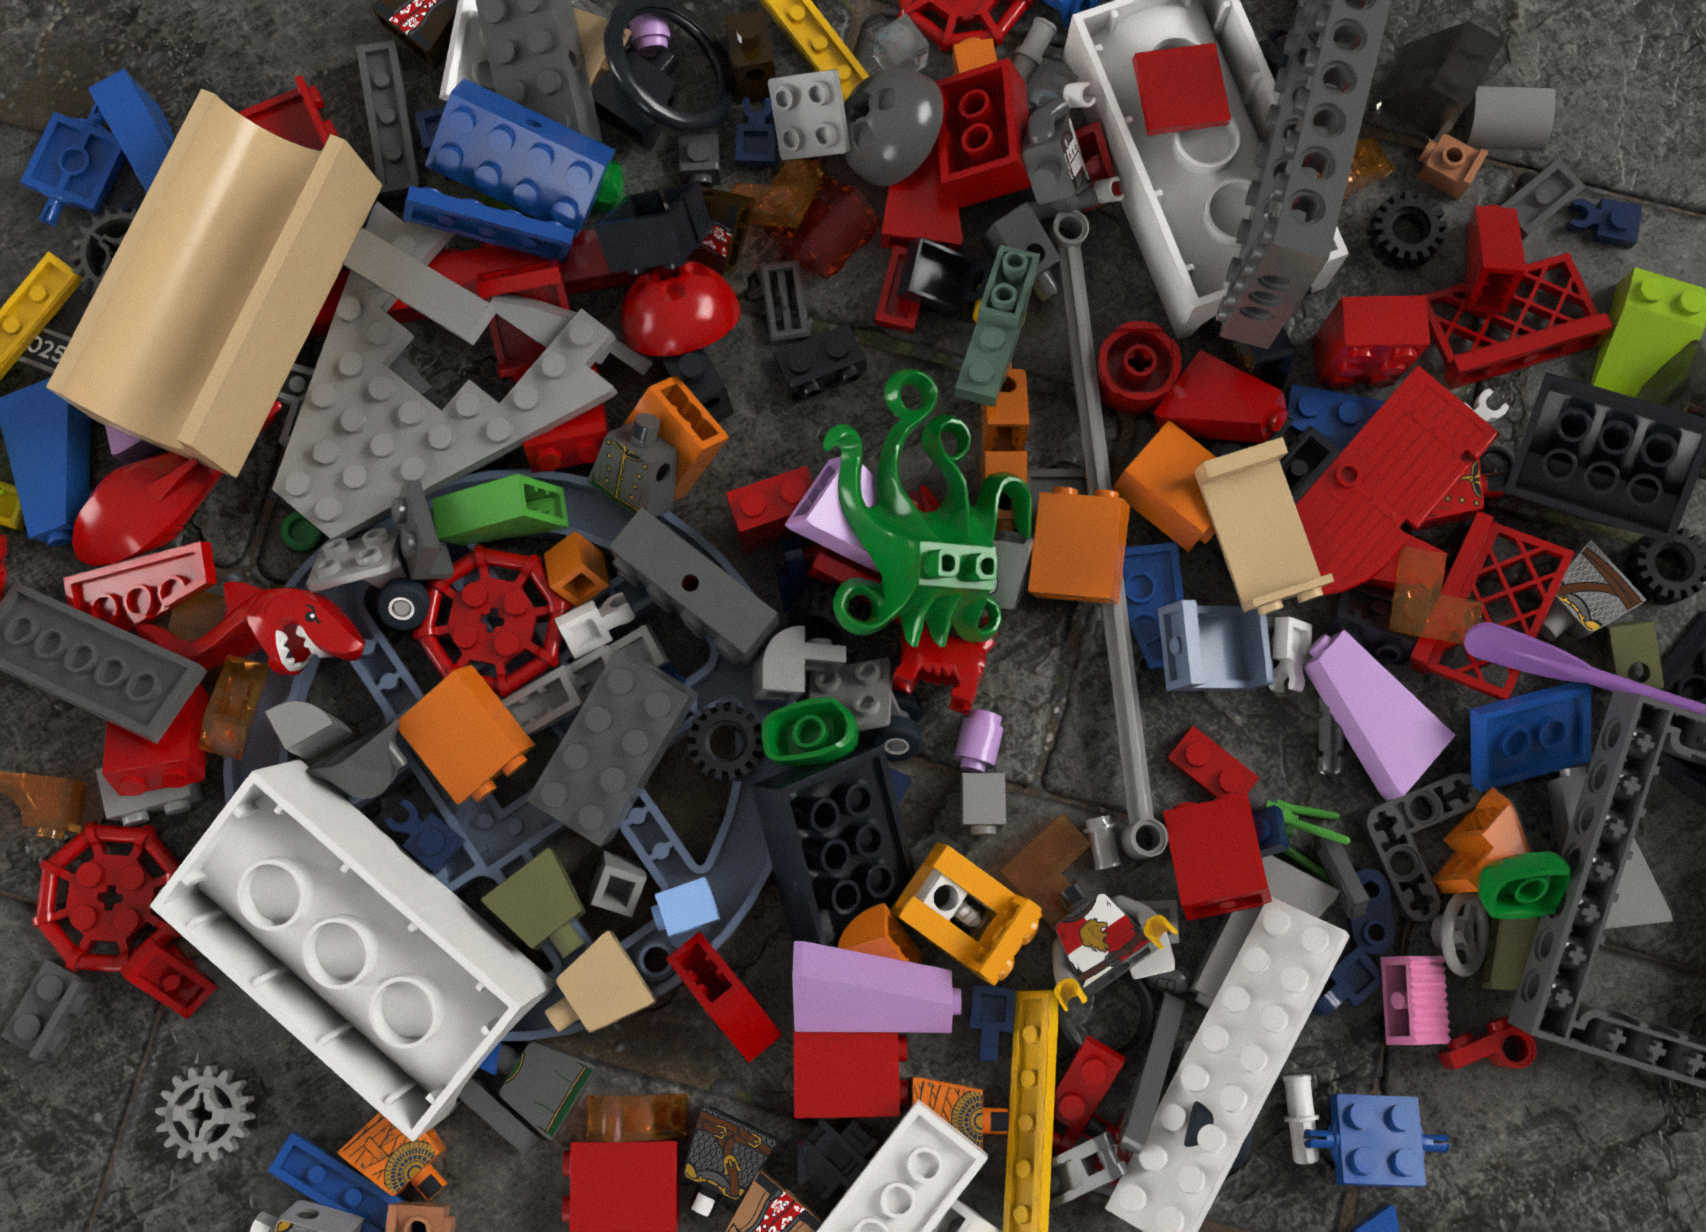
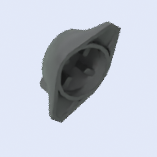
(365, 765)

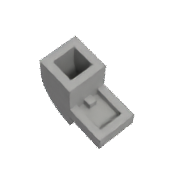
(782, 664)

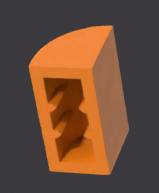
(879, 934)

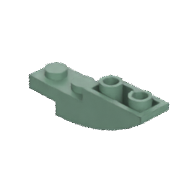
(997, 326)

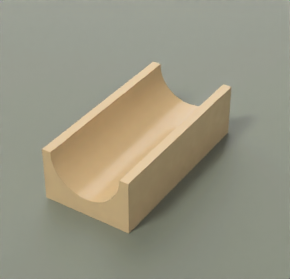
(215, 286)

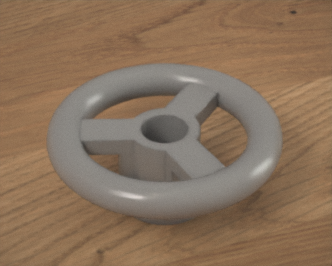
(1457, 932)

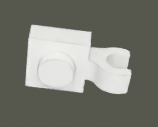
(588, 627)
(1290, 646)

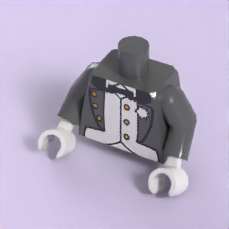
(1055, 158)

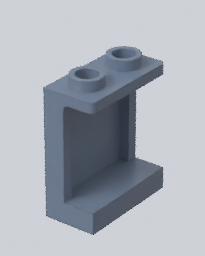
(1214, 648)

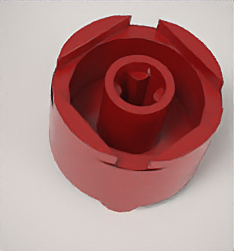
(1153, 353)

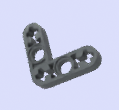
(1403, 826)

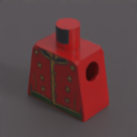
(1466, 497)

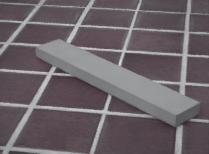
(419, 286)

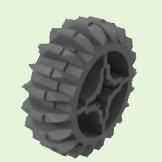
(100, 238)

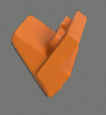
(1479, 838)

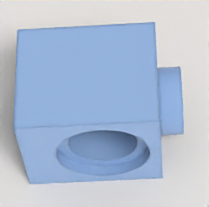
(685, 908)

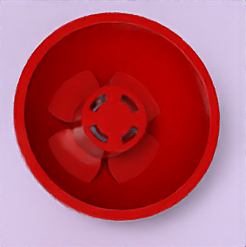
(677, 310)

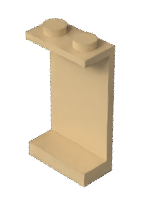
(1260, 528)

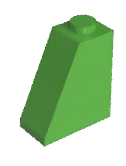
(499, 511)

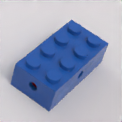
(518, 156)

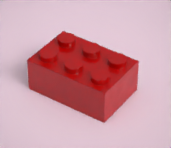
(983, 133)
(1371, 340)

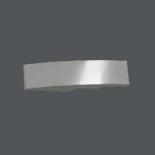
(546, 321)
(567, 687)

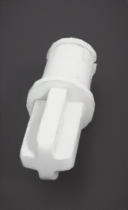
(1300, 1116)

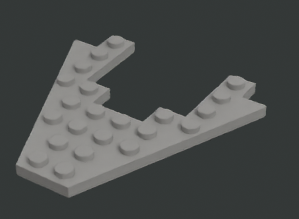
(372, 430)

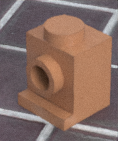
(1450, 165)
(434, 1215)

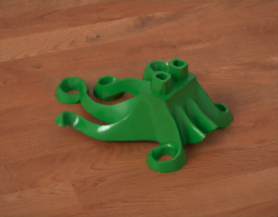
(930, 562)

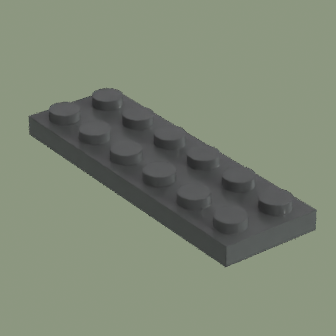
(93, 663)

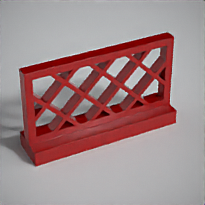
(1532, 346)
(1462, 583)

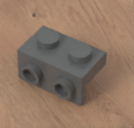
(423, 551)

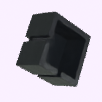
(646, 235)

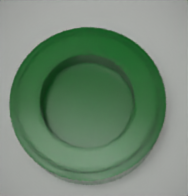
(300, 533)

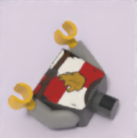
(1101, 941)

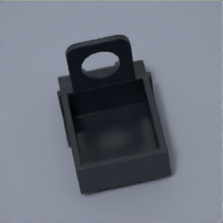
(943, 279)

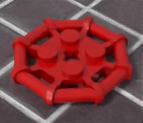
(964, 14)
(513, 606)
(86, 893)

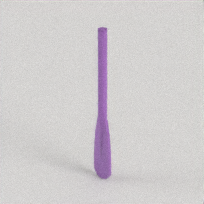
(1530, 655)

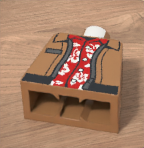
(773, 1208)

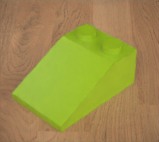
(1650, 324)

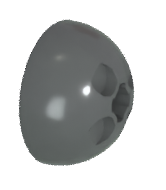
(892, 124)

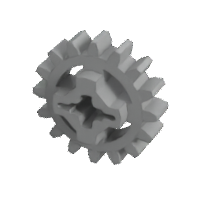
(200, 1129)

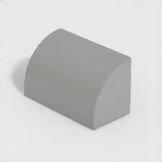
(1509, 117)
(306, 728)

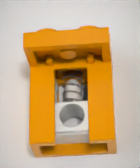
(995, 936)

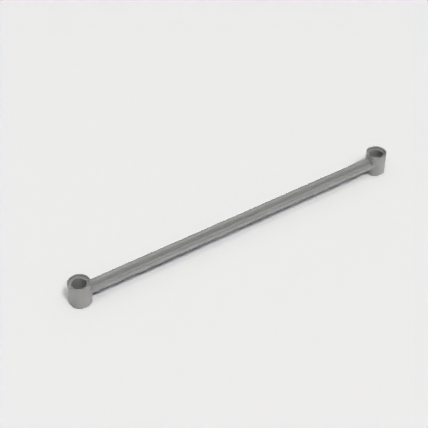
(1098, 477)

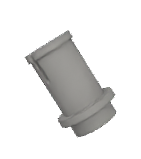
(1102, 842)

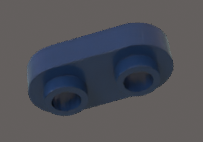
(1378, 913)

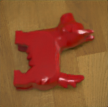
(957, 663)

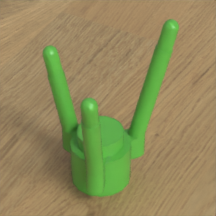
(1291, 823)

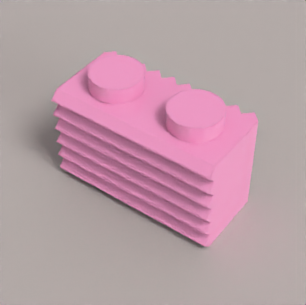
(1414, 1000)

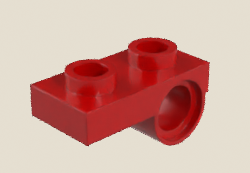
(1467, 1049)

